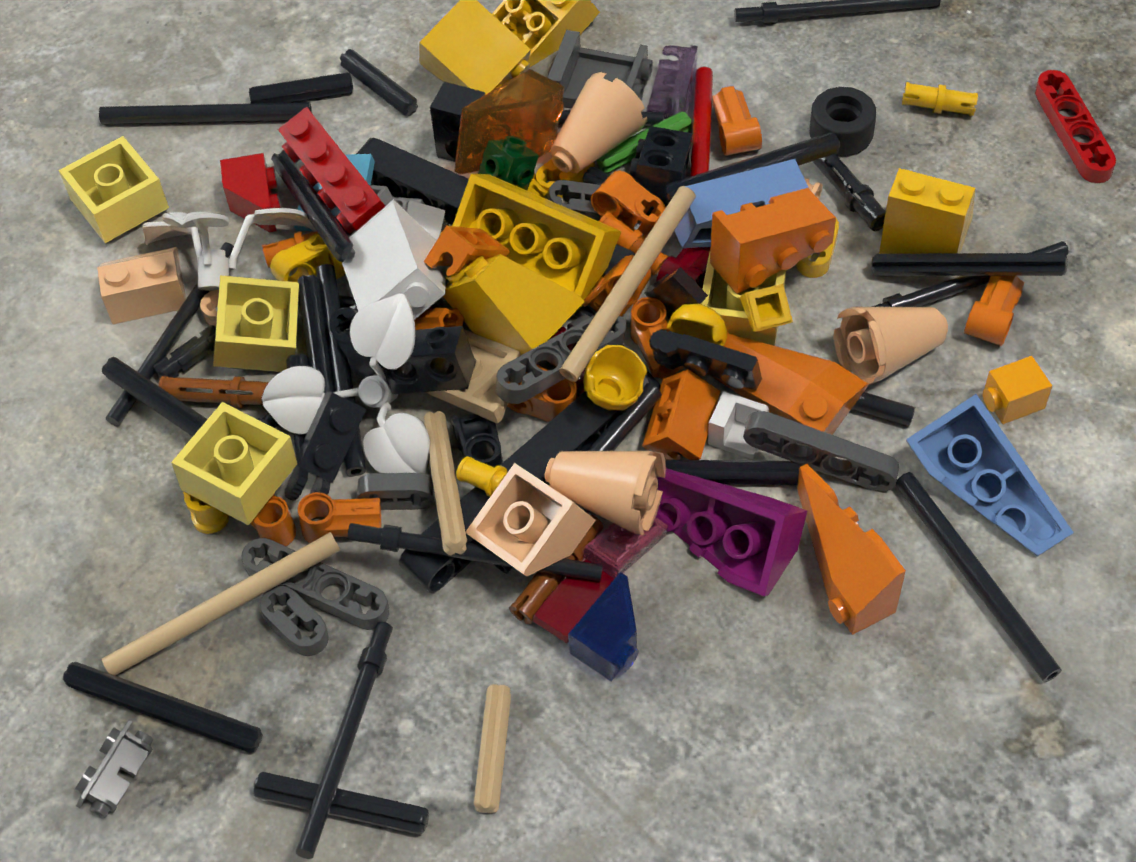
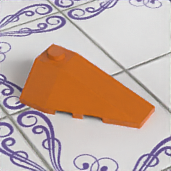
(800, 385)
(855, 565)

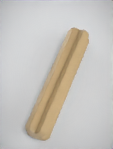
(492, 749)

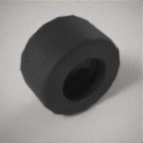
(844, 105)

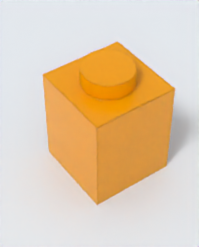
(1016, 390)

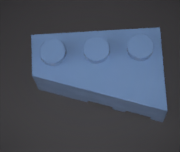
(730, 193)

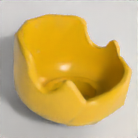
(699, 322)
(614, 377)

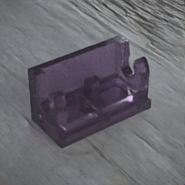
(674, 81)

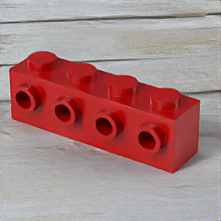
(330, 168)

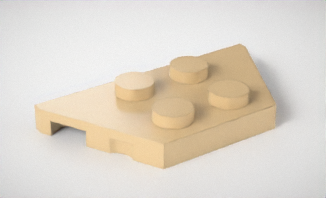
(481, 394)

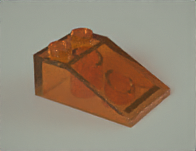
(519, 108)

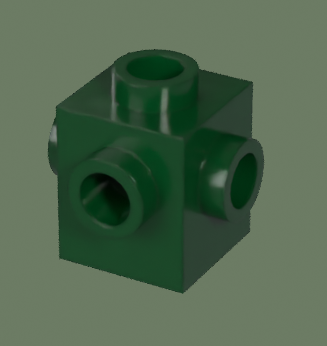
(509, 161)

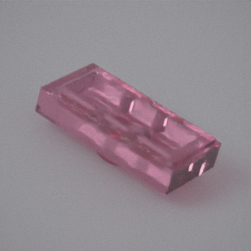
(620, 549)

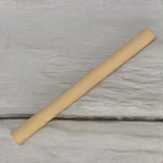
(627, 284)
(220, 604)

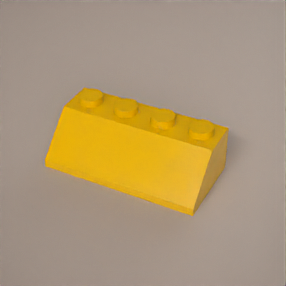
(539, 232)

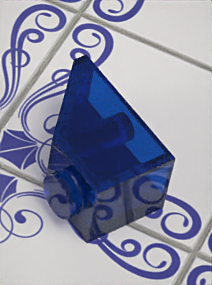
(607, 632)

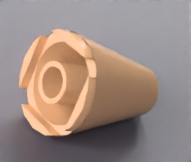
(597, 123)
(885, 339)
(611, 484)

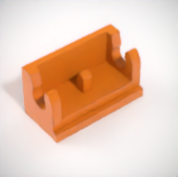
(462, 246)
(681, 416)

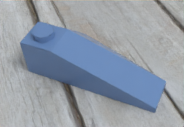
(983, 468)

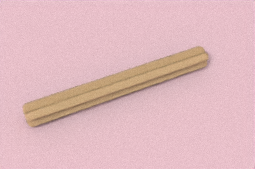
(445, 485)

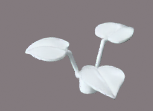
(213, 261)
(388, 336)

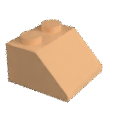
(142, 285)
(529, 523)

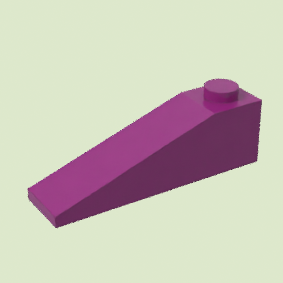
(732, 528)

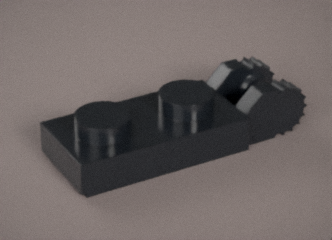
(705, 358)
(325, 445)

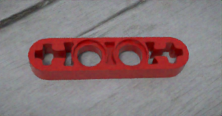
(1082, 124)

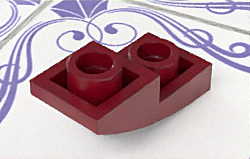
(569, 604)

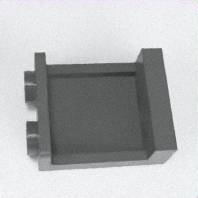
(577, 64)

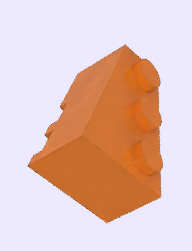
(769, 237)

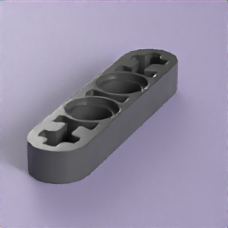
(553, 350)
(862, 464)
(318, 578)

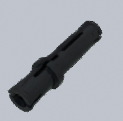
(872, 212)

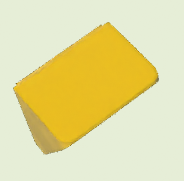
(767, 307)

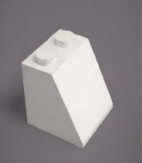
(391, 261)

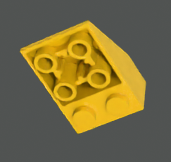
(544, 22)

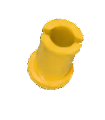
(480, 474)

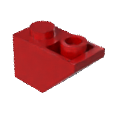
(249, 186)

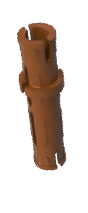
(178, 386)
(545, 583)

